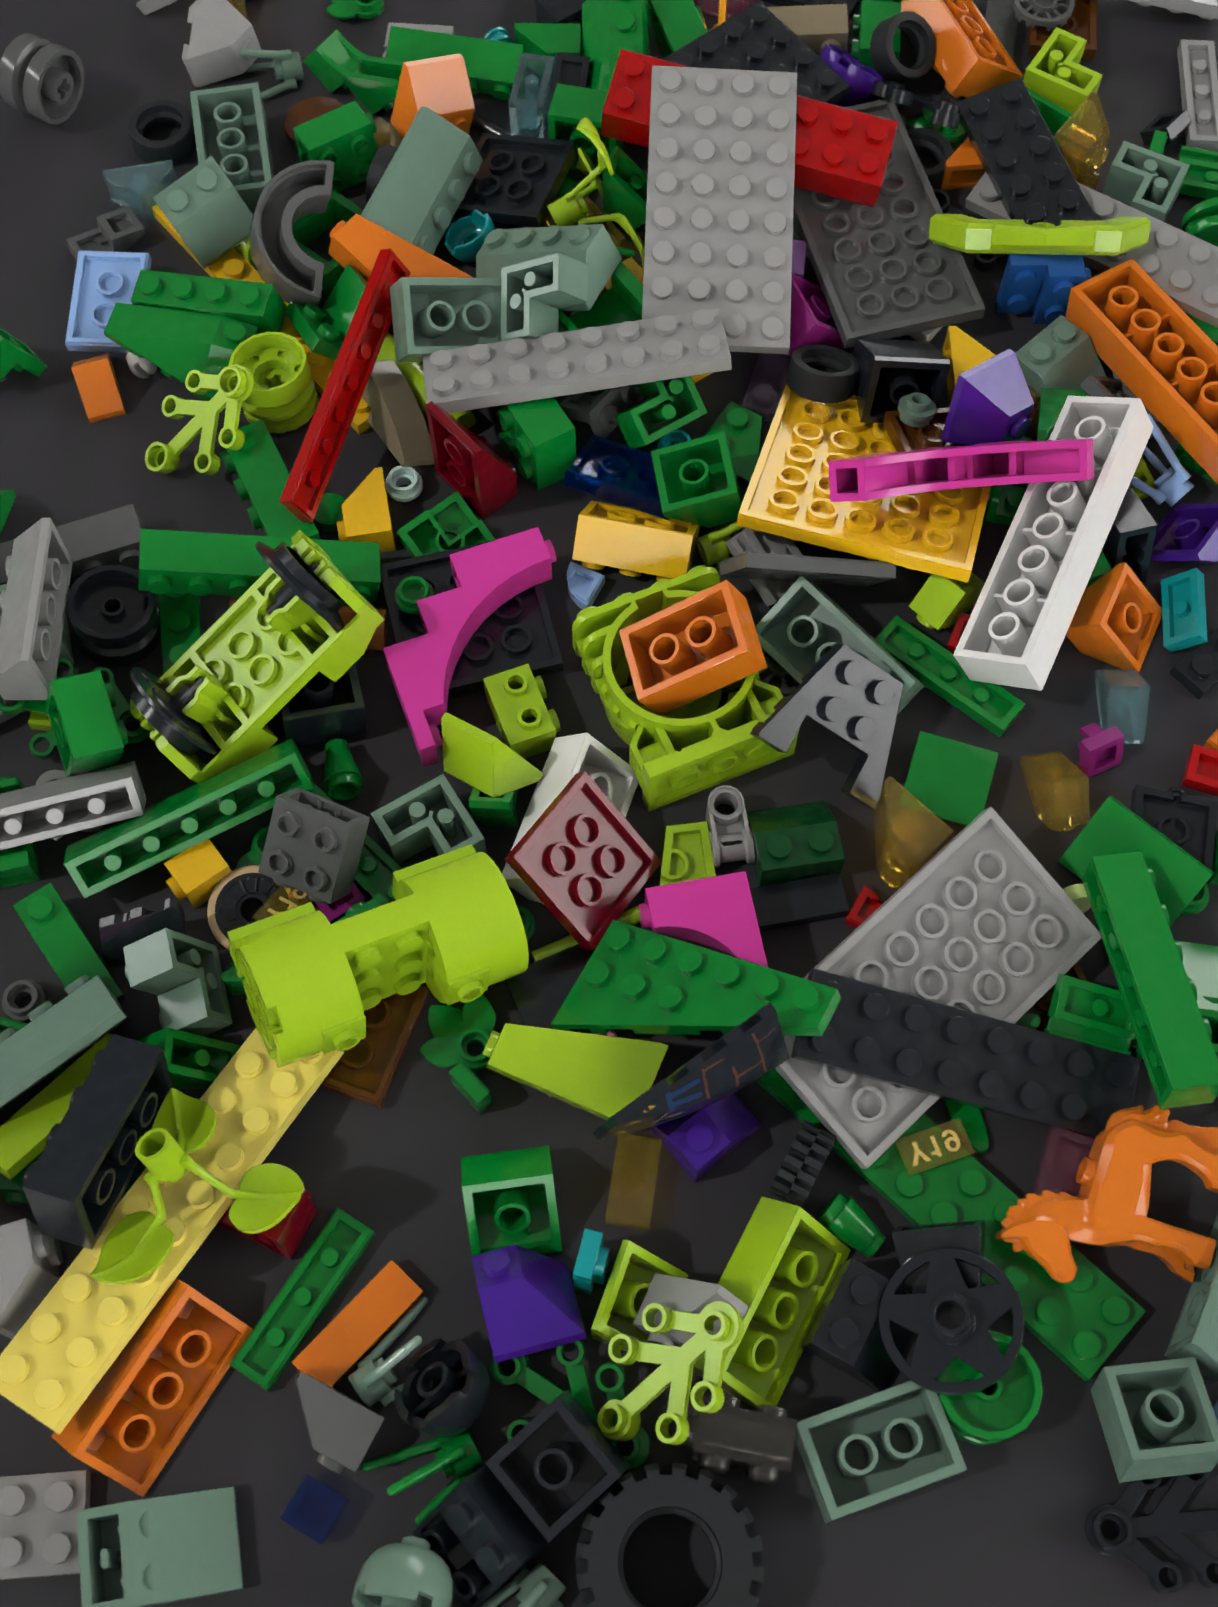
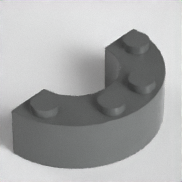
(276, 255)

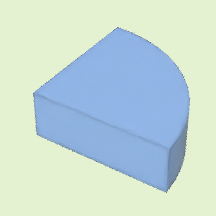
(583, 584)

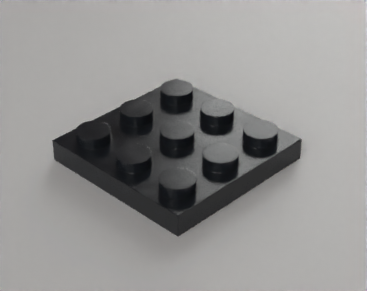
(517, 178)

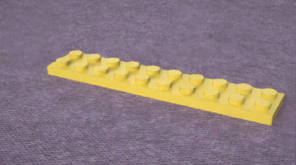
(88, 1322)

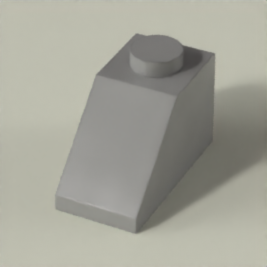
(683, 1296)

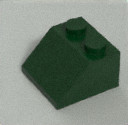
(795, 843)

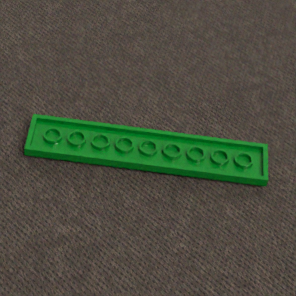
(1073, 1319)

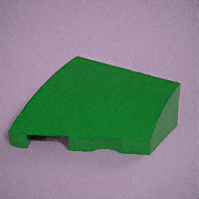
(443, 528)

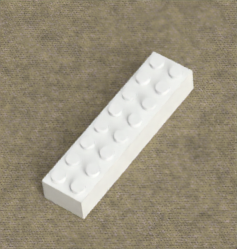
(1053, 549)

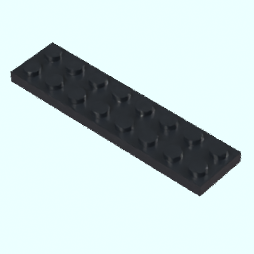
(970, 1058)

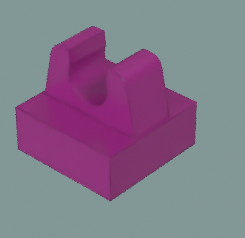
(1099, 749)

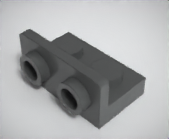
(601, 406)

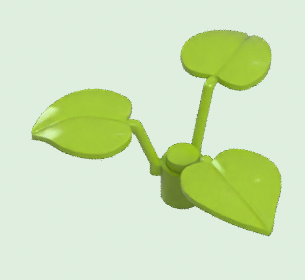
(572, 206)
(181, 1127)

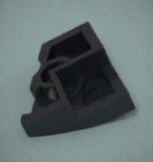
(124, 929)

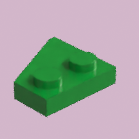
(743, 437)

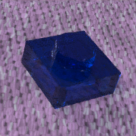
(314, 1509)

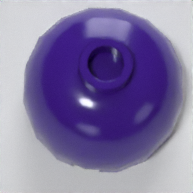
(853, 72)

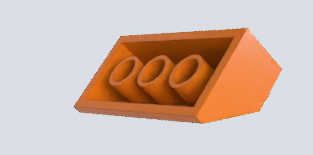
(966, 47)
(155, 1388)

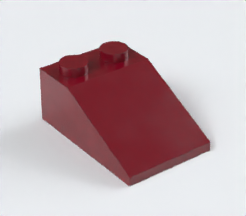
(469, 463)

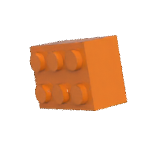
(692, 648)

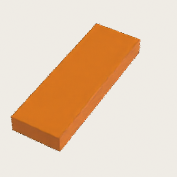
(359, 1326)

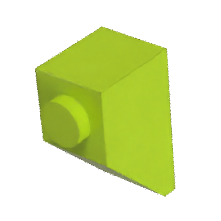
(943, 599)

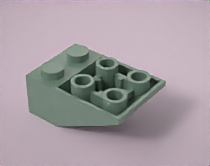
(159, 1549)

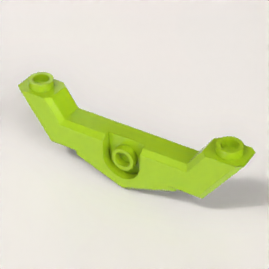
(1017, 237)

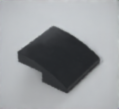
(546, 985)

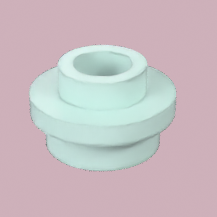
(400, 476)

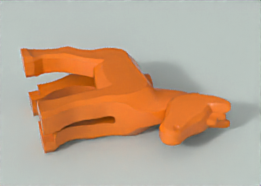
(1117, 1197)

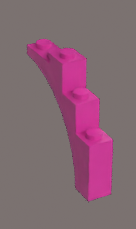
(959, 467)

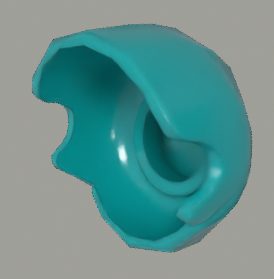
(468, 235)

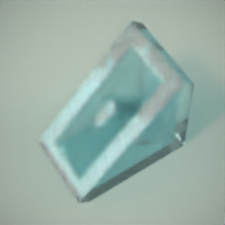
(139, 184)
(1123, 702)

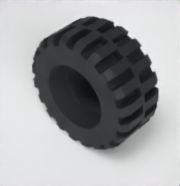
(669, 1491)

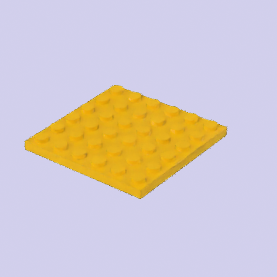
(792, 495)

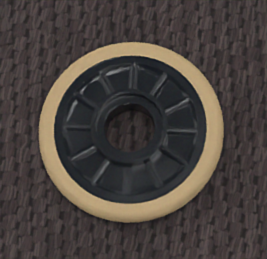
(231, 894)

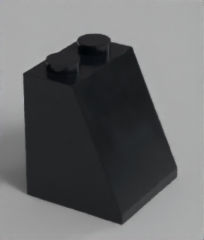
(894, 370)

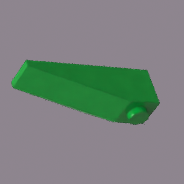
(178, 339)

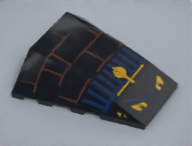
(709, 1077)

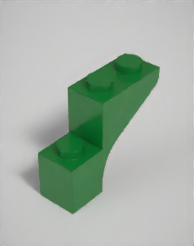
(368, 77)

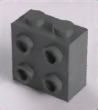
(313, 845)

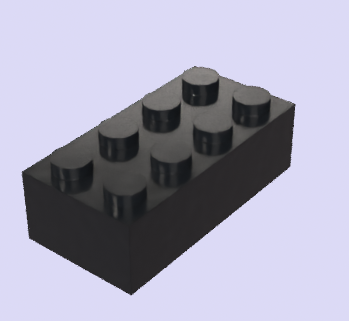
(93, 1147)

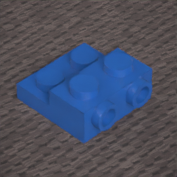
(1040, 285)

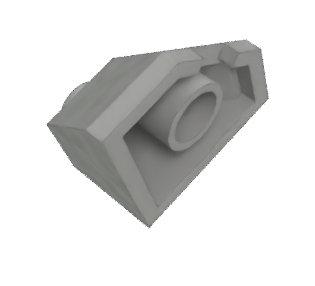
(215, 42)

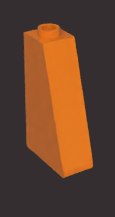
(361, 240)

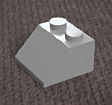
(26, 1272)

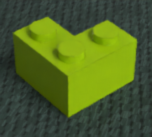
(1058, 72)

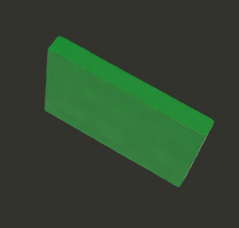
(1120, 830)

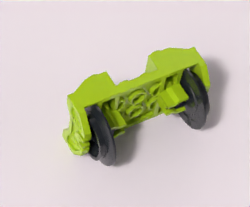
(254, 661)

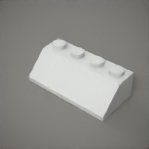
(566, 758)

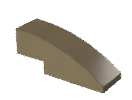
(397, 415)

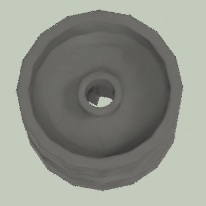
(41, 78)

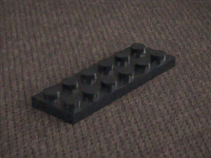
(1022, 156)

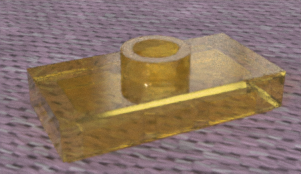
(633, 1181)

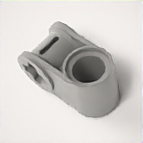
(729, 834)

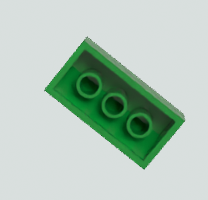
(607, 30)

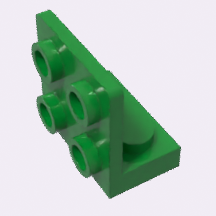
(327, 327)

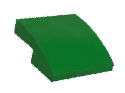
(950, 777)

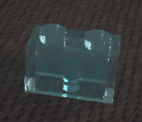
(531, 95)

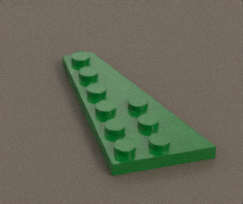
(679, 988)

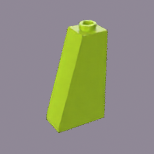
(576, 1067)

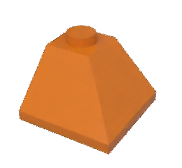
(1116, 619)

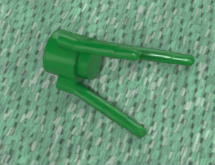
(456, 1457)

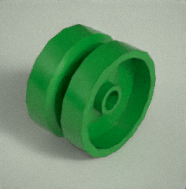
(1008, 1410)

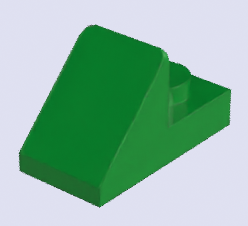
(18, 356)
(494, 811)

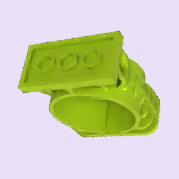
(689, 745)

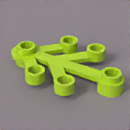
(233, 387)
(674, 1369)

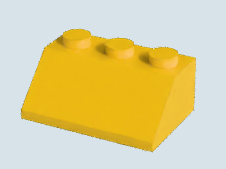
(633, 541)

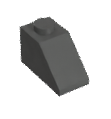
(336, 1423)

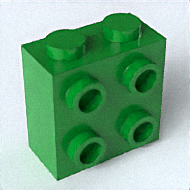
(340, 137)

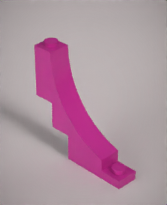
(484, 581)

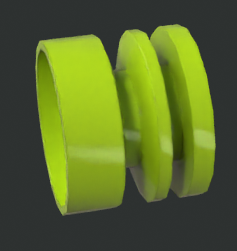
(282, 381)

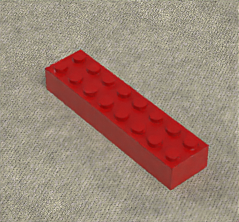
(835, 147)

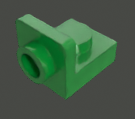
(1003, 503)

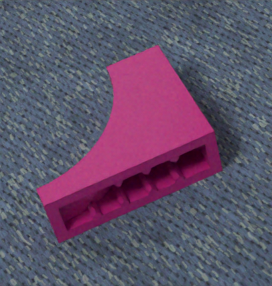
(707, 913)

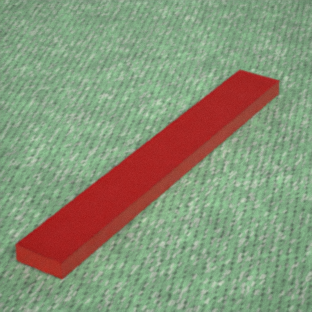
(343, 390)

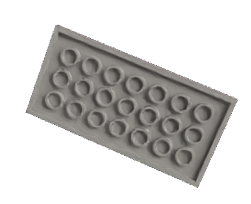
(722, 201)
(965, 931)

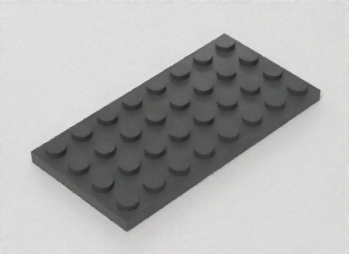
(878, 260)

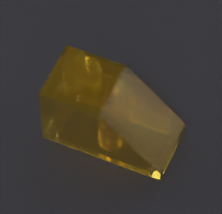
(1057, 790)

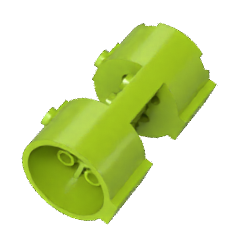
(315, 978)

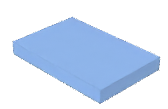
(99, 284)

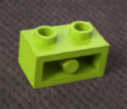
(521, 711)

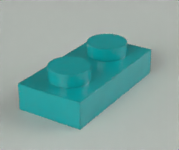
(1183, 610)
(591, 1262)

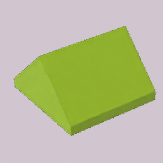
(483, 759)
(626, 1291)

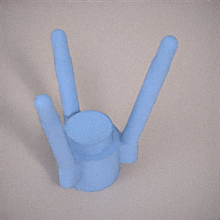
(1172, 483)

